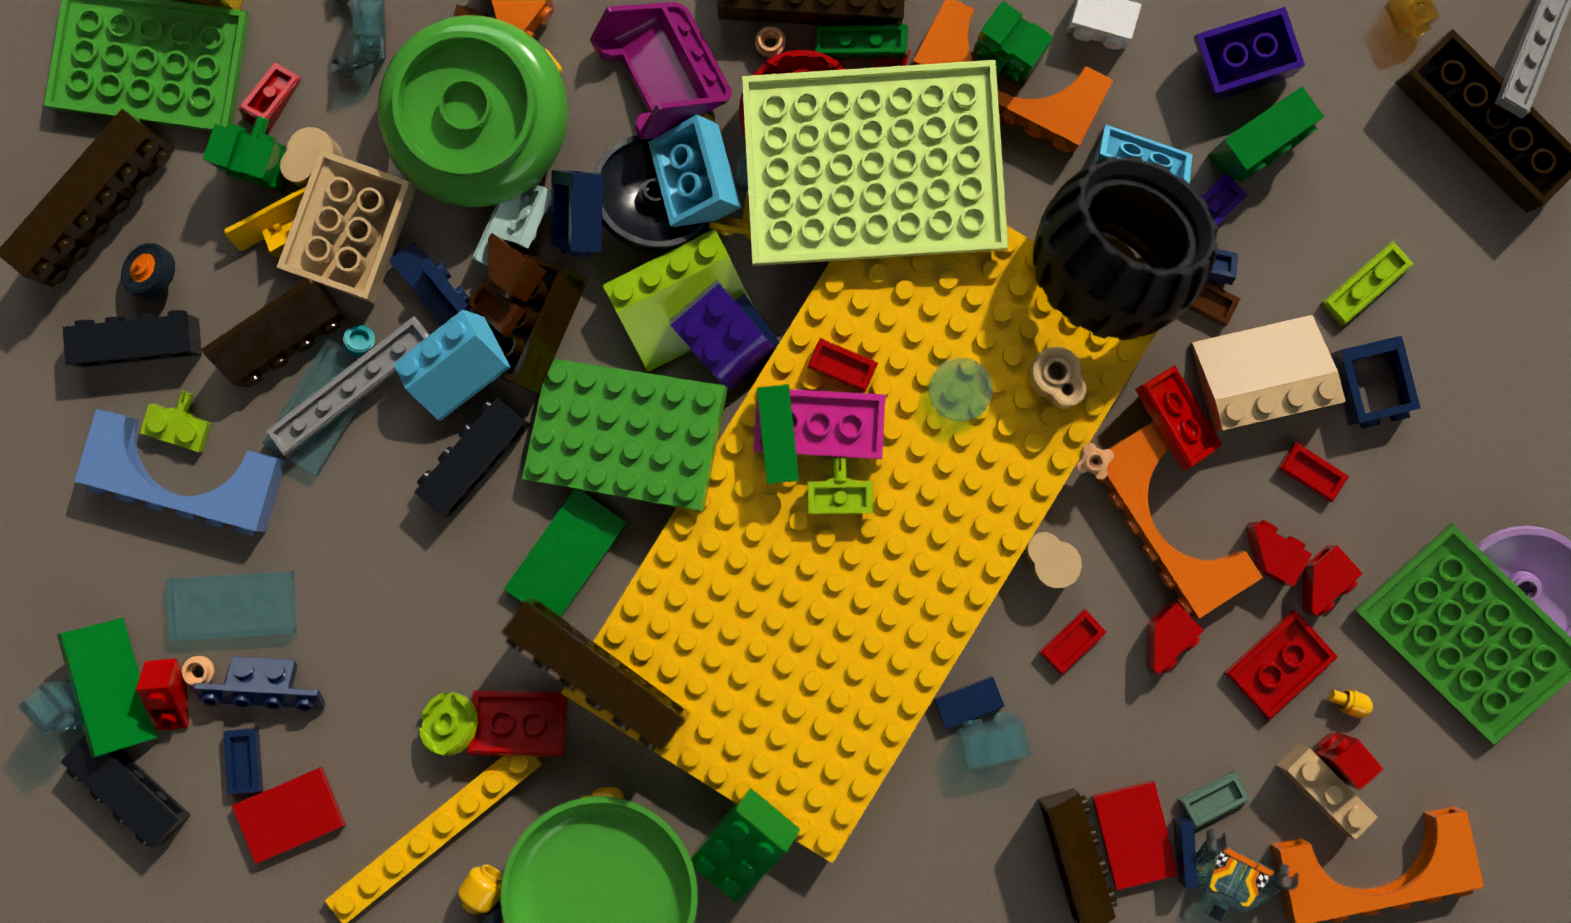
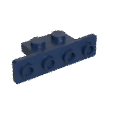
(430, 283)
(260, 683)

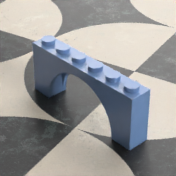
(114, 465)

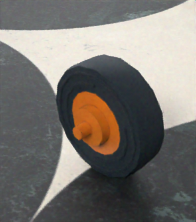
(148, 270)

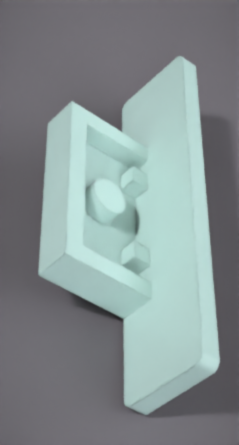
(515, 220)

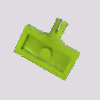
(177, 424)
(840, 494)

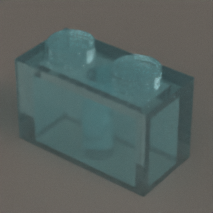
(52, 707)
(993, 741)

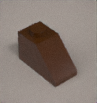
(512, 269)

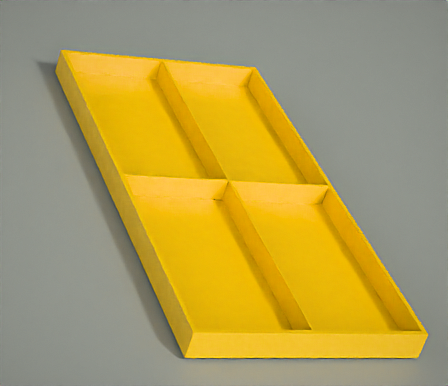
(830, 633)

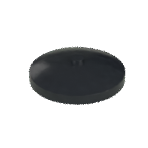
(634, 202)

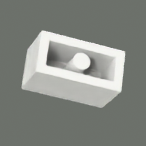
(1104, 21)

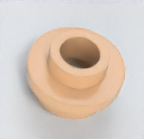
(770, 32)
(189, 667)

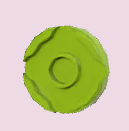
(448, 724)

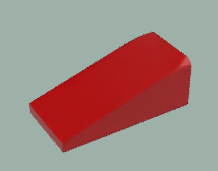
(270, 95)

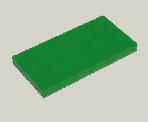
(566, 553)
(105, 685)

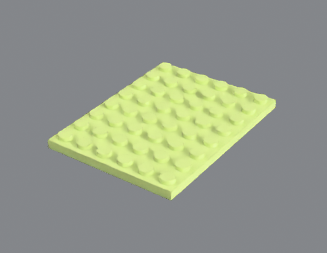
(874, 163)

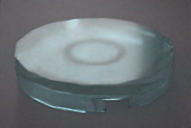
(960, 389)

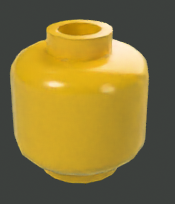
(481, 889)

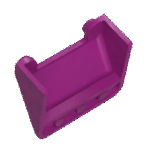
(665, 62)

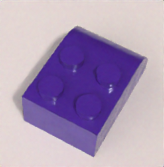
(1249, 53)
(722, 335)

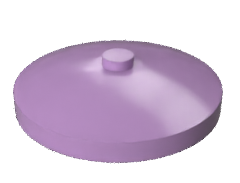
(1538, 564)

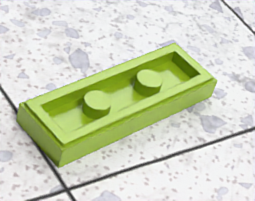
(1367, 283)

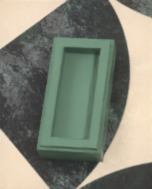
(1214, 799)

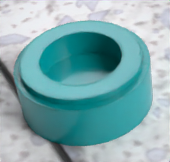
(358, 340)

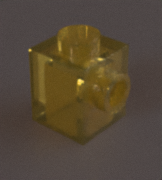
(1412, 16)

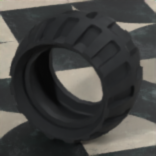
(1150, 214)

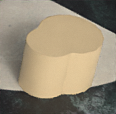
(302, 153)
(1057, 377)
(1052, 561)

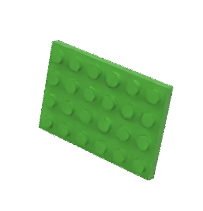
(150, 58)
(626, 434)
(1471, 633)

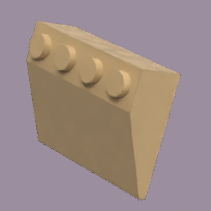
(347, 226)
(1266, 373)

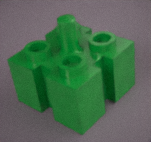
(1012, 43)
(247, 156)

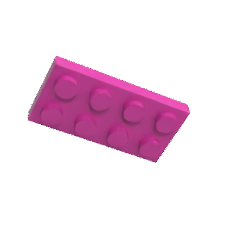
(834, 424)

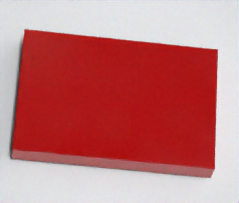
(1178, 417)
(1281, 664)
(519, 723)
(288, 815)
(1134, 835)

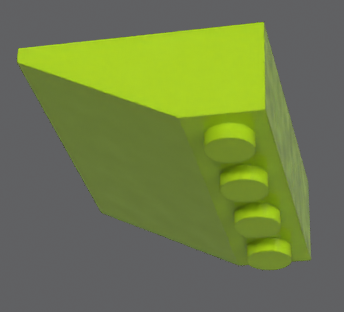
(662, 288)

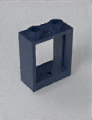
(576, 212)
(1354, 406)

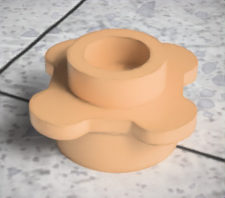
(1092, 452)

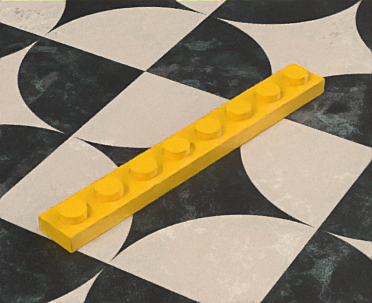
(430, 835)

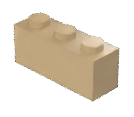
(1326, 791)

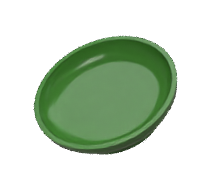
(472, 111)
(599, 865)

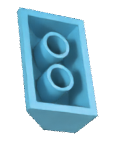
(1125, 144)
(694, 173)
(452, 364)

